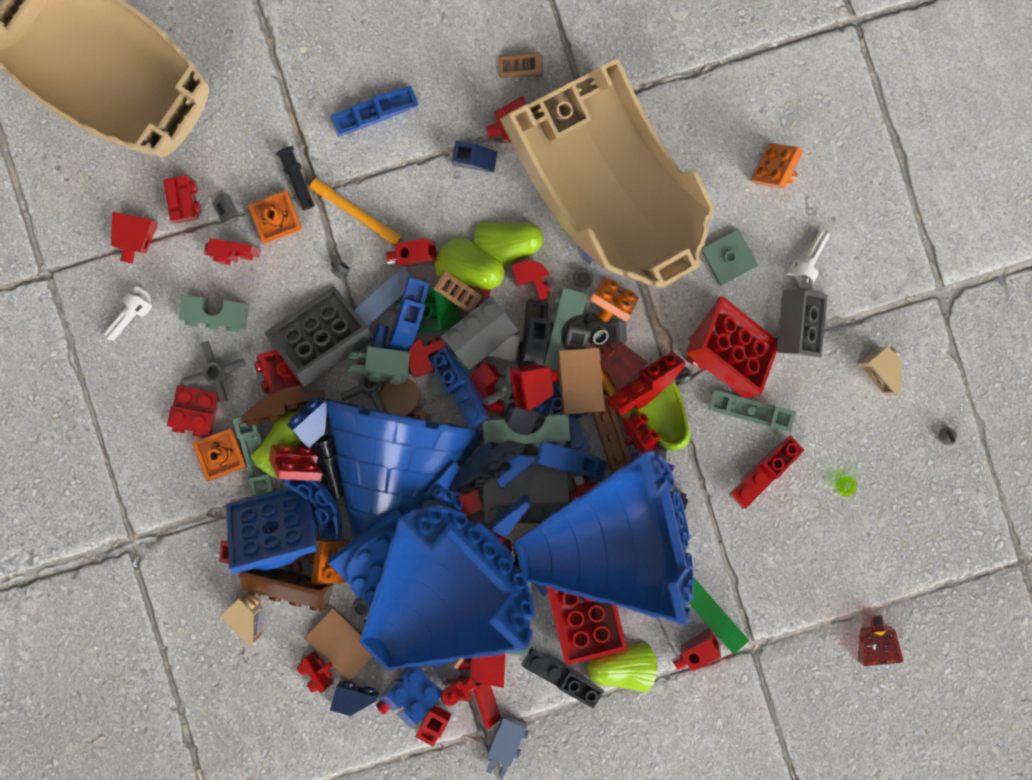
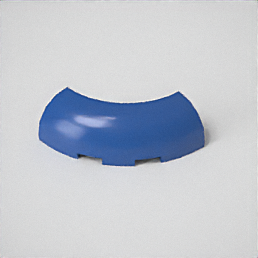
(326, 508)

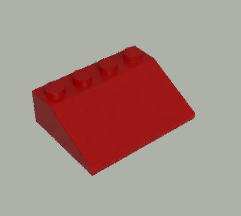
(733, 348)
(585, 626)

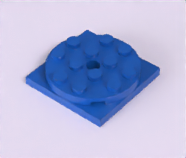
(254, 519)
(364, 558)

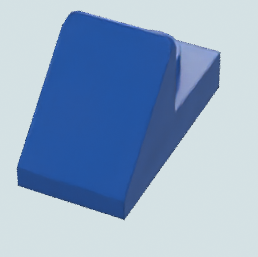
(518, 466)

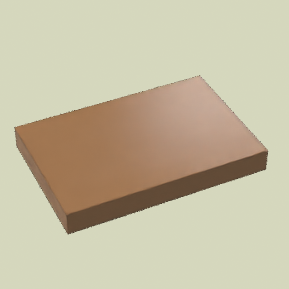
(580, 381)
(339, 643)

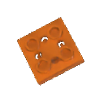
(777, 166)
(274, 216)
(614, 300)
(212, 457)
(322, 571)

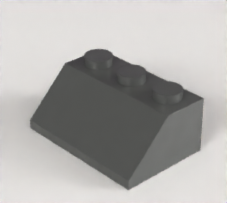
(802, 323)
(480, 333)

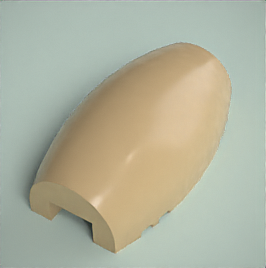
(103, 70)

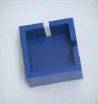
(414, 694)

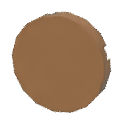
(401, 398)

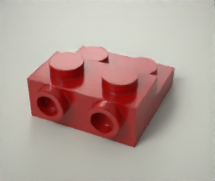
(226, 252)
(274, 372)
(193, 411)
(295, 462)

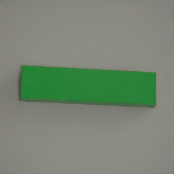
(717, 619)

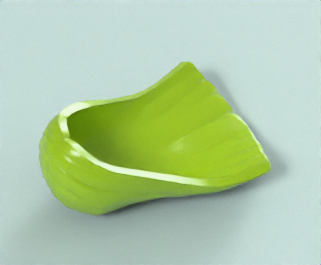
(508, 240)
(469, 264)
(668, 418)
(278, 434)
(626, 669)

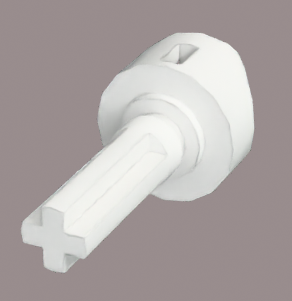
(804, 271)
(134, 305)

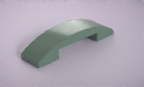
(752, 410)
(250, 441)

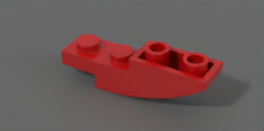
(650, 384)
(766, 471)

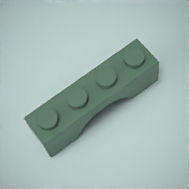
(570, 304)
(553, 430)

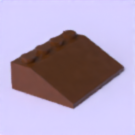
(283, 585)

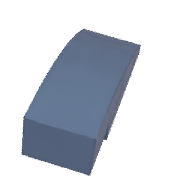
(383, 298)

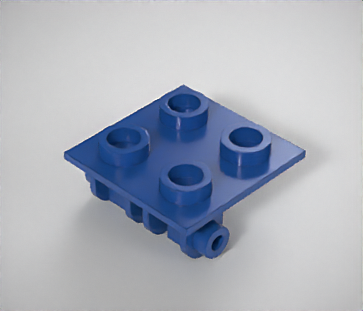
(440, 492)

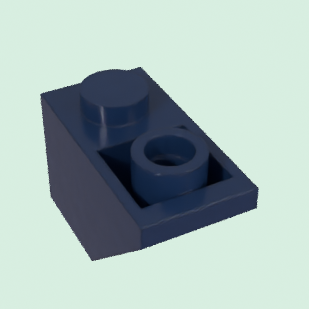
(474, 157)
(350, 698)

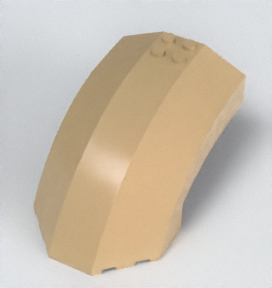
(612, 178)

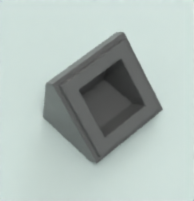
(225, 207)

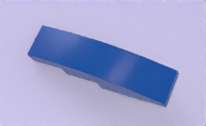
(374, 111)

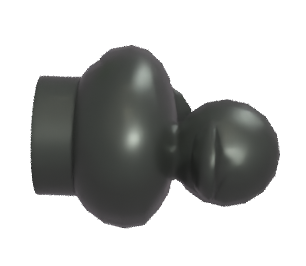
(597, 328)

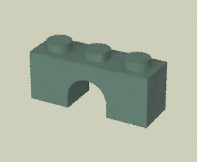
(195, 311)

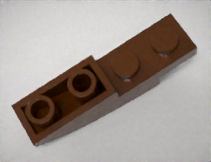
(274, 405)

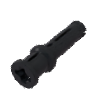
(292, 169)
(327, 459)

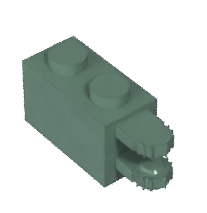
(381, 364)

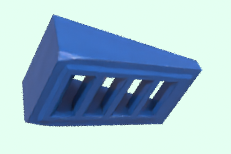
(507, 519)

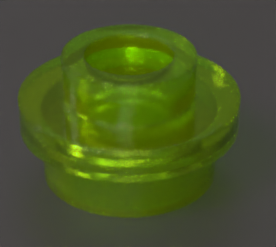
(840, 486)

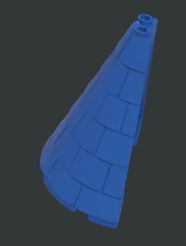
(391, 459)
(618, 544)
(446, 594)

